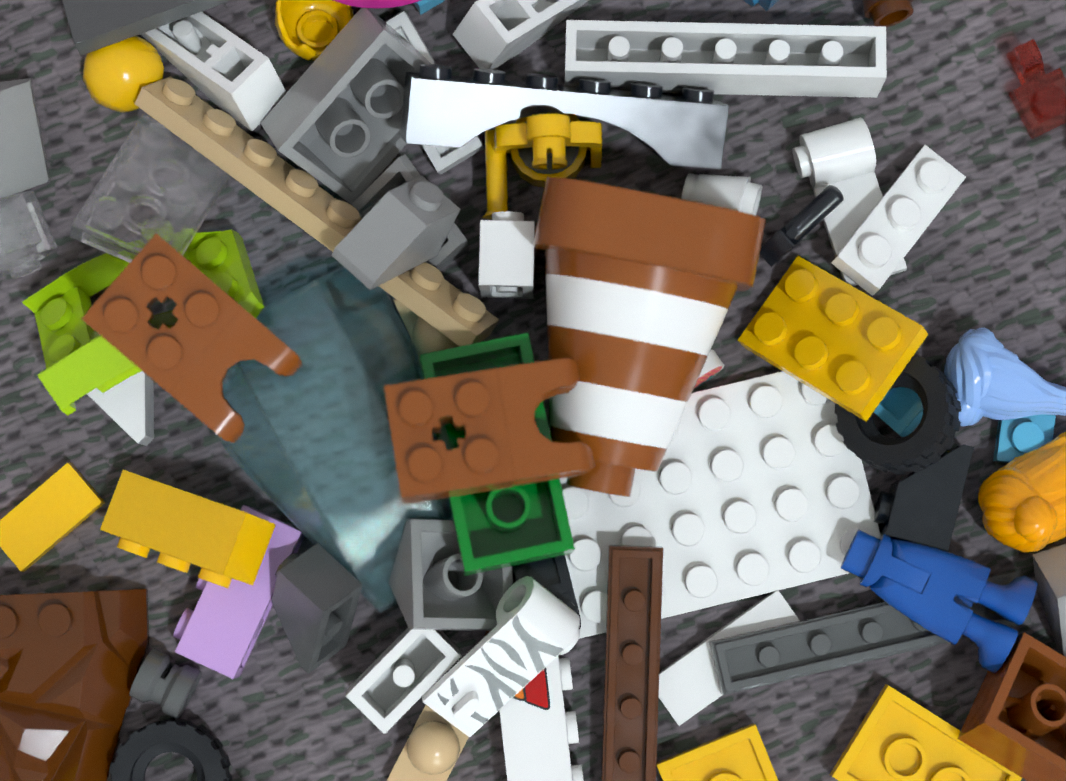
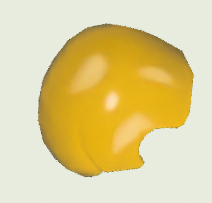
(310, 24)
(120, 71)

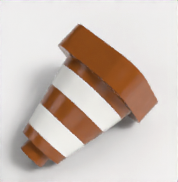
(637, 304)

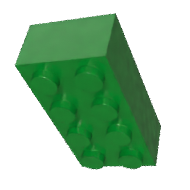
(509, 523)

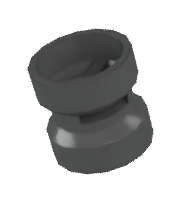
(165, 683)

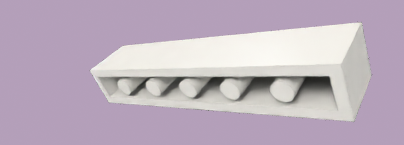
(729, 57)

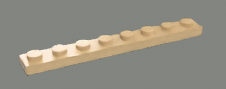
(306, 204)

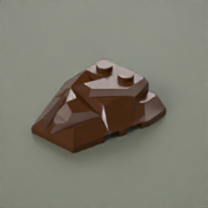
(67, 680)

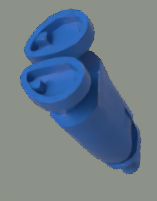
(939, 591)

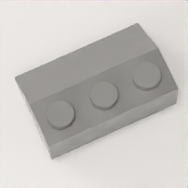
(347, 107)

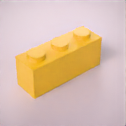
(187, 530)

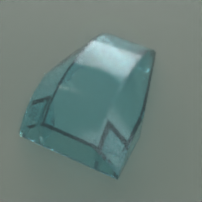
(324, 433)

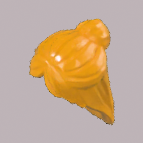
(1027, 498)

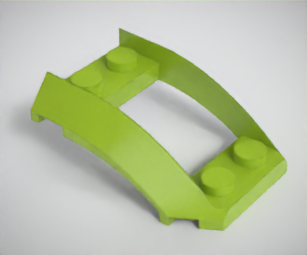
(83, 360)

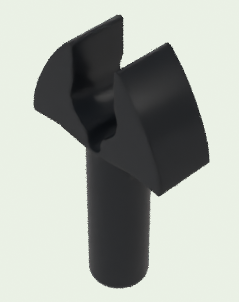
(801, 225)

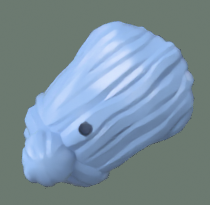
(996, 383)

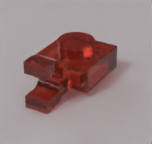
(1042, 95)

